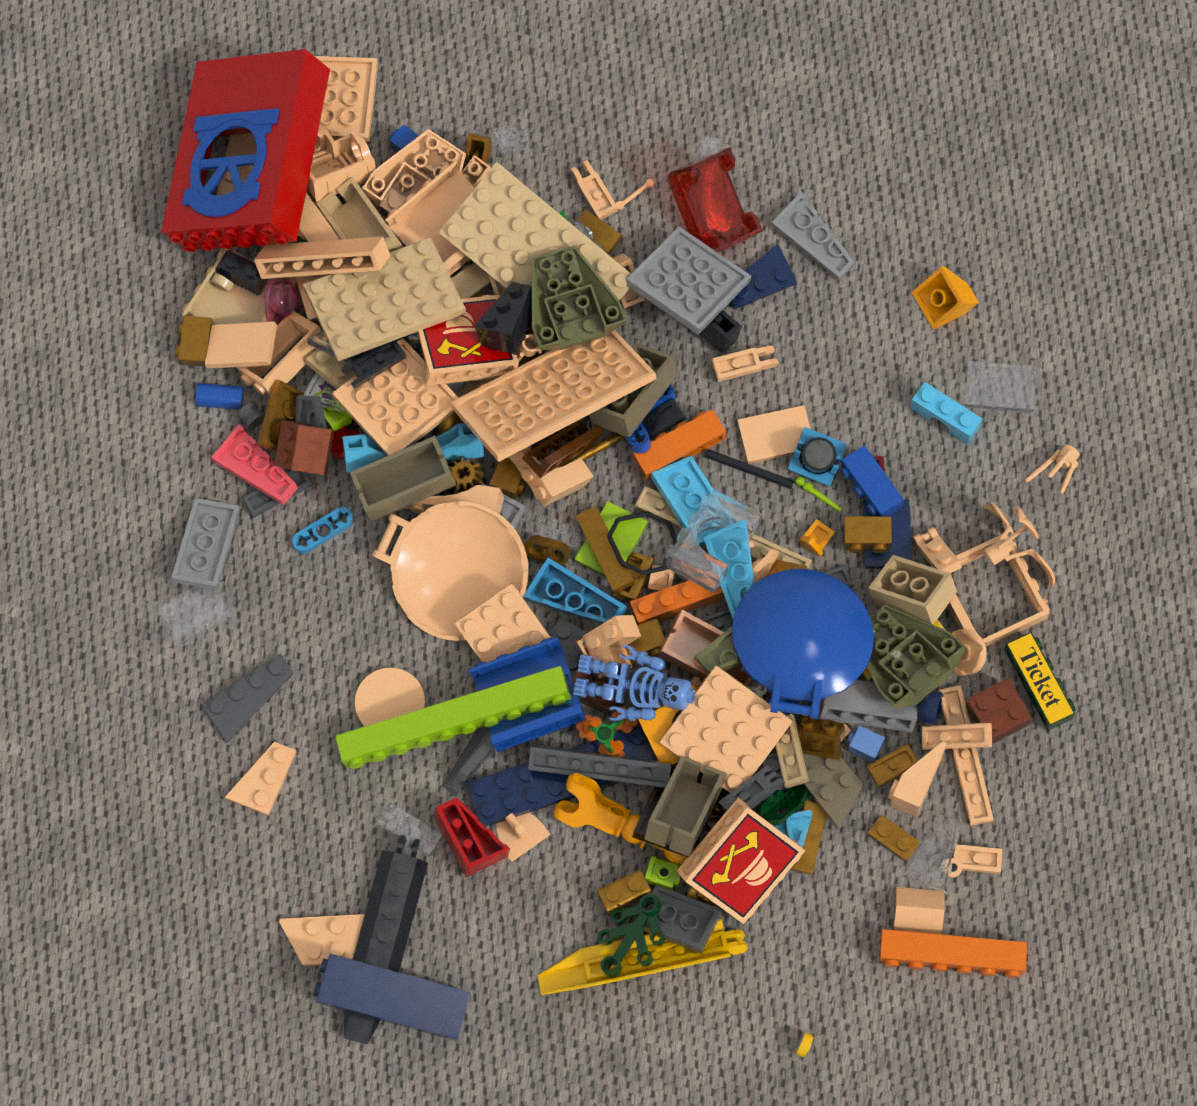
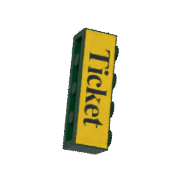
(1039, 681)

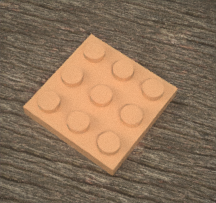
(501, 625)

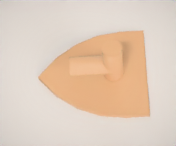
(521, 833)

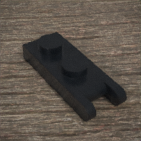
(374, 362)

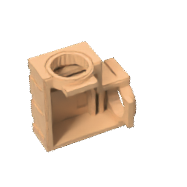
(337, 162)

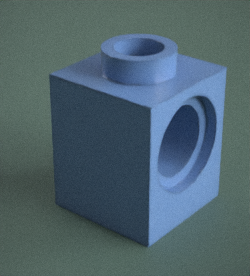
(865, 743)

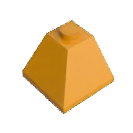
(944, 297)

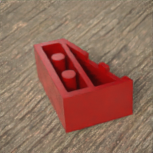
(468, 838)

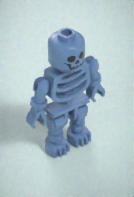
(673, 692)

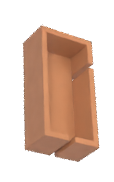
(687, 639)

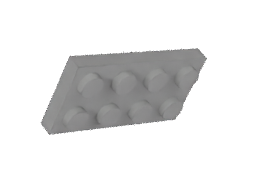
(205, 544)

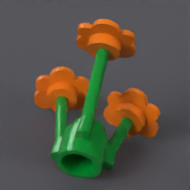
(605, 733)

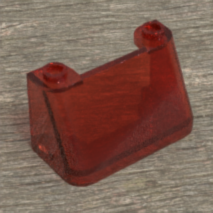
(711, 203)

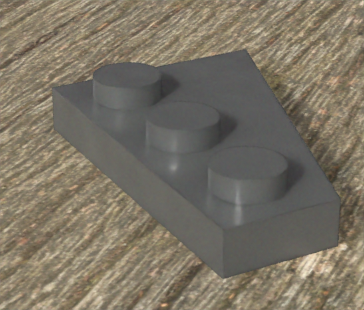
(310, 411)

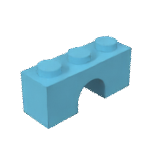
(934, 404)

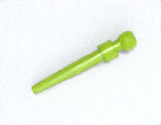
(808, 487)

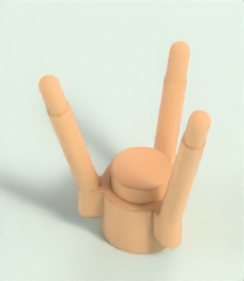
(1064, 458)

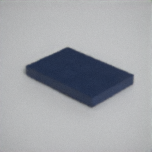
(900, 538)

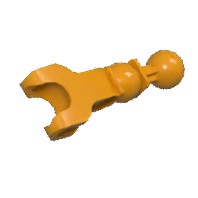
(601, 813)

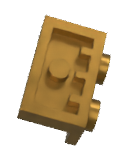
(820, 737)

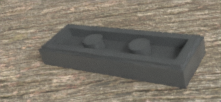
(258, 502)

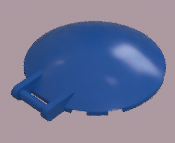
(802, 637)

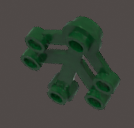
(632, 933)

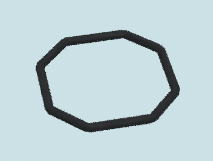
(632, 516)

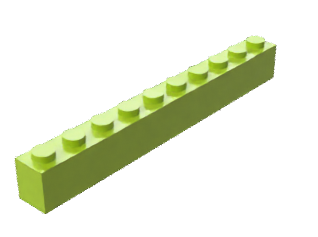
(453, 718)

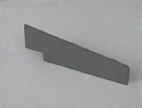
(471, 759)

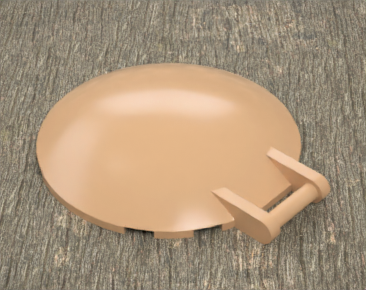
(452, 563)

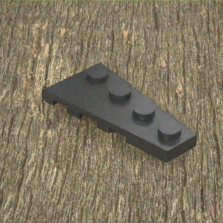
(244, 698)

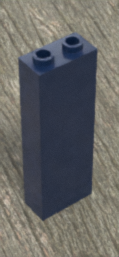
(391, 996)

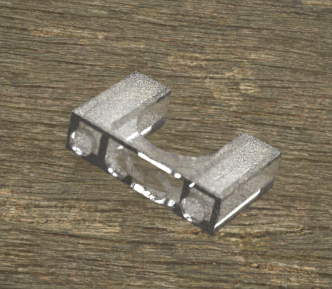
(714, 513)

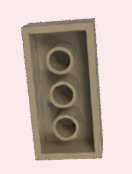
(628, 411)

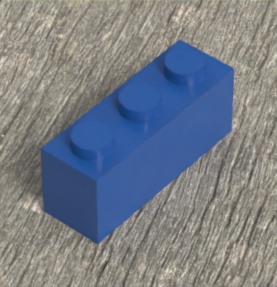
(871, 483)

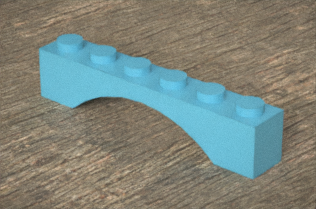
(456, 443)

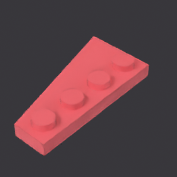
(250, 463)

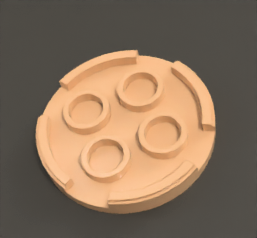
(387, 695)

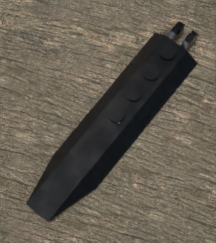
(387, 923)

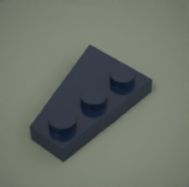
(768, 275)

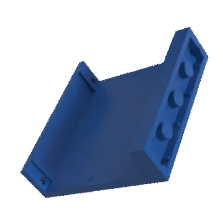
(522, 664)

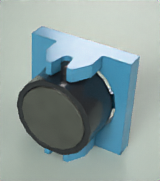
(817, 455)

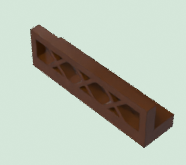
(563, 452)

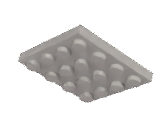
(688, 280)

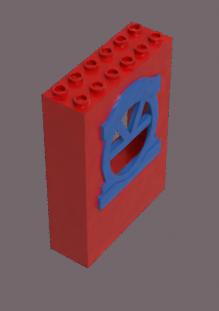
(282, 105)

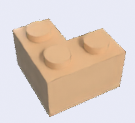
(607, 640)

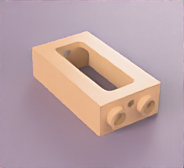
(287, 333)

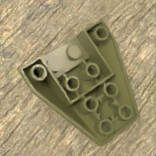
(570, 301)
(910, 656)

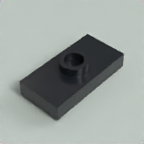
(663, 418)

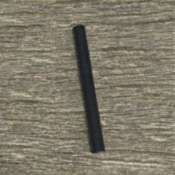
(750, 469)

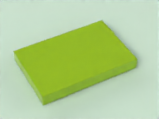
(625, 536)

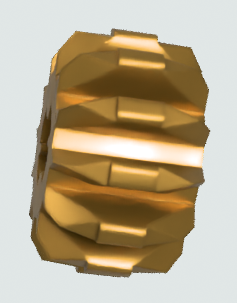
(462, 468)

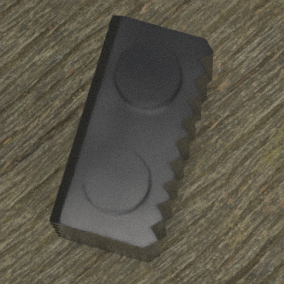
(241, 272)

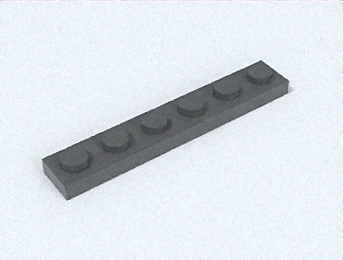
(600, 766)

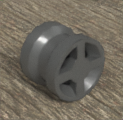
(251, 415)

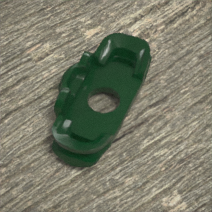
(792, 799)

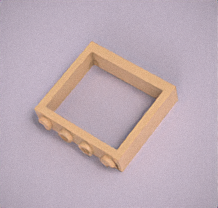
(1029, 585)

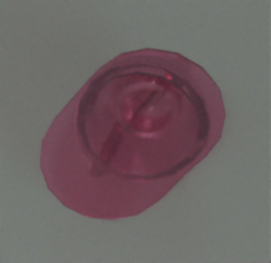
(280, 299)

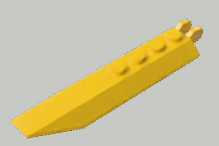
(584, 966)

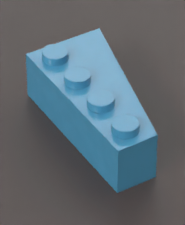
(572, 595)

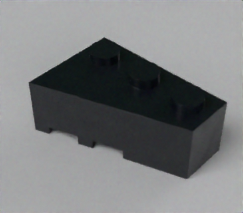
(507, 320)

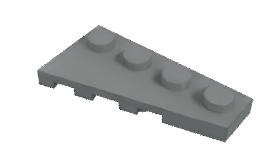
(806, 230)

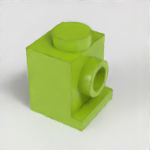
(653, 873)

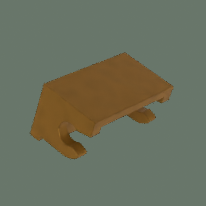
(634, 591)

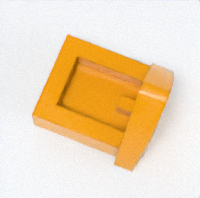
(816, 538)

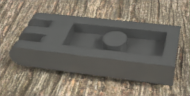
(754, 789)

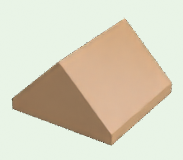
(919, 910)

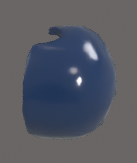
(930, 708)

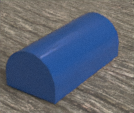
(220, 396)

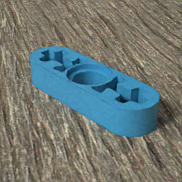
(304, 533)

